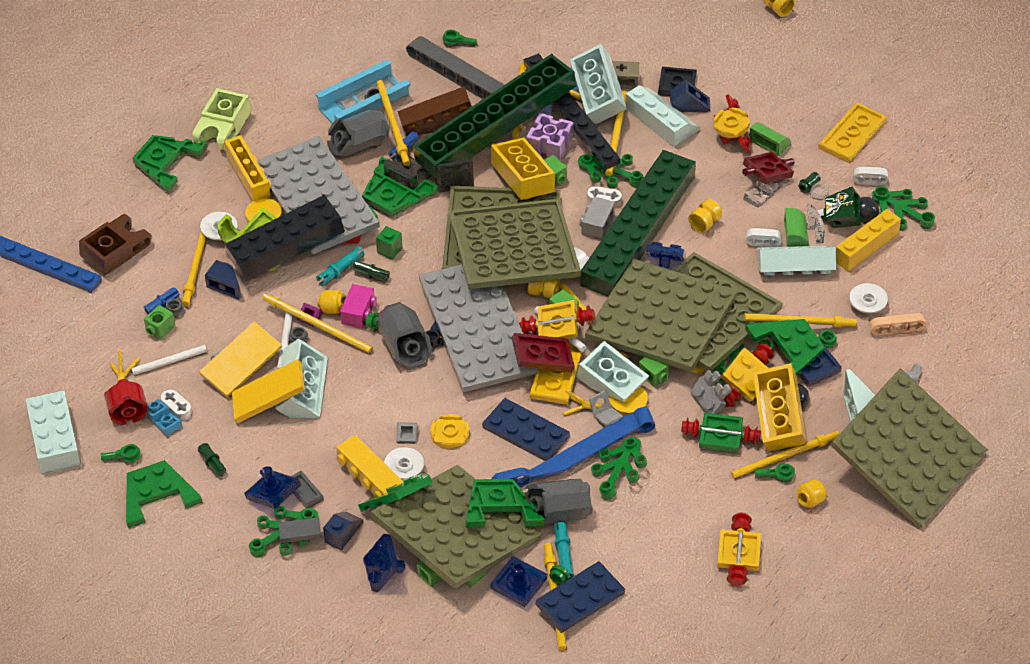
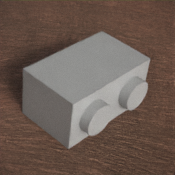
(597, 217)

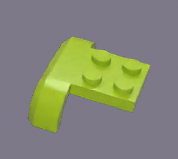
(228, 232)

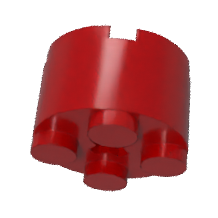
(126, 402)

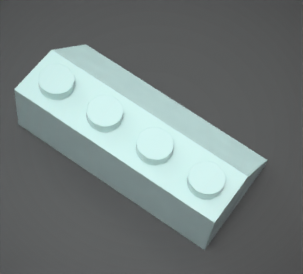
(660, 115)
(796, 259)
(314, 364)

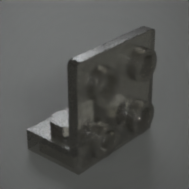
(454, 174)
(408, 175)

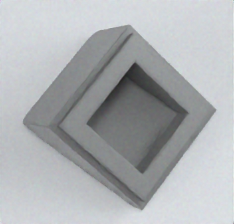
(407, 432)

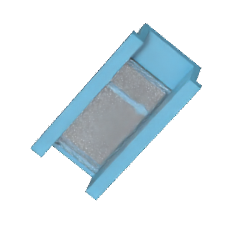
(350, 95)

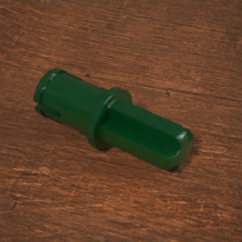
(371, 271)
(211, 459)

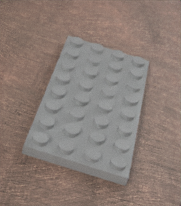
(309, 172)
(474, 328)

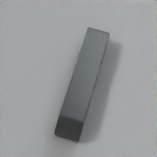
(452, 67)

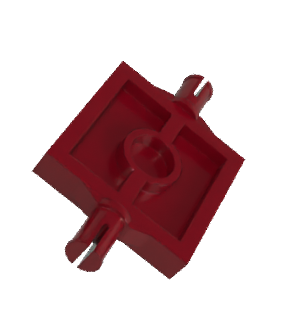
(768, 167)

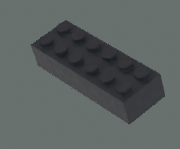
(285, 237)

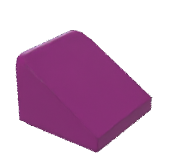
(311, 310)

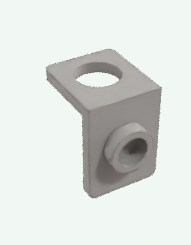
(605, 414)

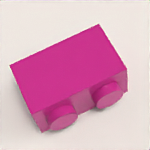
(357, 305)

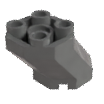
(357, 133)
(404, 334)
(560, 500)

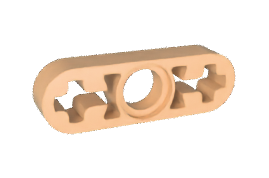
(910, 323)

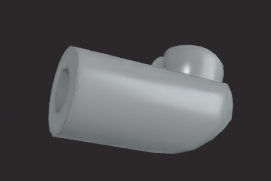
(915, 372)

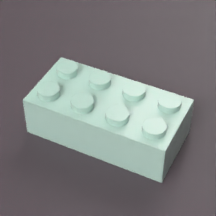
(598, 84)
(52, 431)

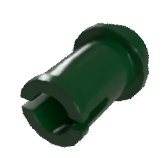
(805, 185)

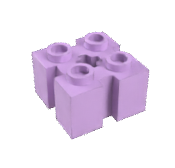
(550, 135)

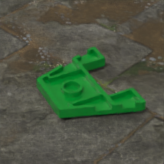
(160, 153)
(392, 196)
(793, 337)
(153, 484)
(397, 491)
(499, 496)

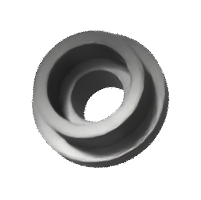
(175, 307)
(298, 333)

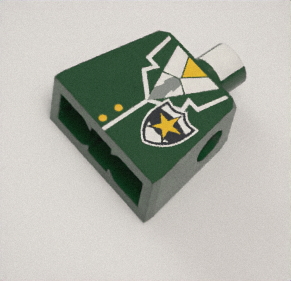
(842, 209)

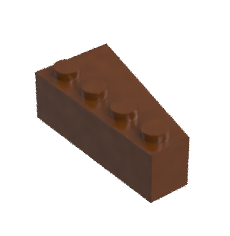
(435, 112)

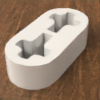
(870, 176)
(605, 193)
(763, 237)
(179, 402)

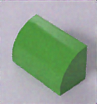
(768, 138)
(795, 228)

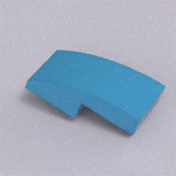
(162, 417)

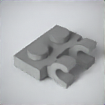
(709, 397)

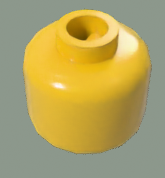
(331, 301)
(811, 493)

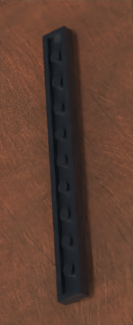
(582, 125)

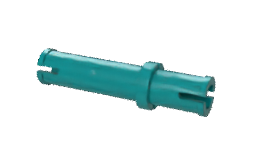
(334, 270)
(562, 543)

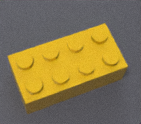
(523, 168)
(779, 407)

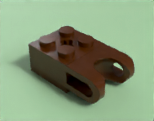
(113, 244)

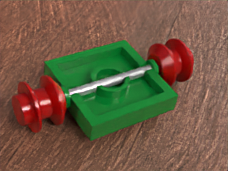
(721, 432)

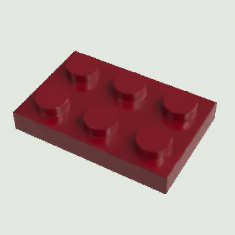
(543, 352)

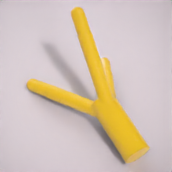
(120, 373)
(585, 404)

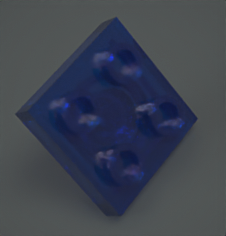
(665, 254)
(272, 488)
(382, 563)
(518, 581)

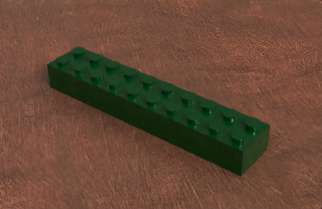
(496, 114)
(638, 221)

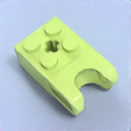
(222, 117)

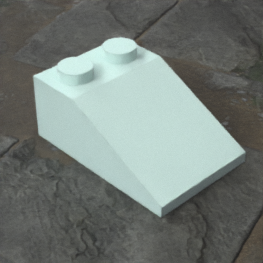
(610, 372)
(855, 394)

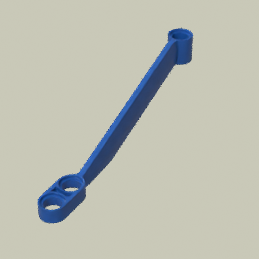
(639, 420)

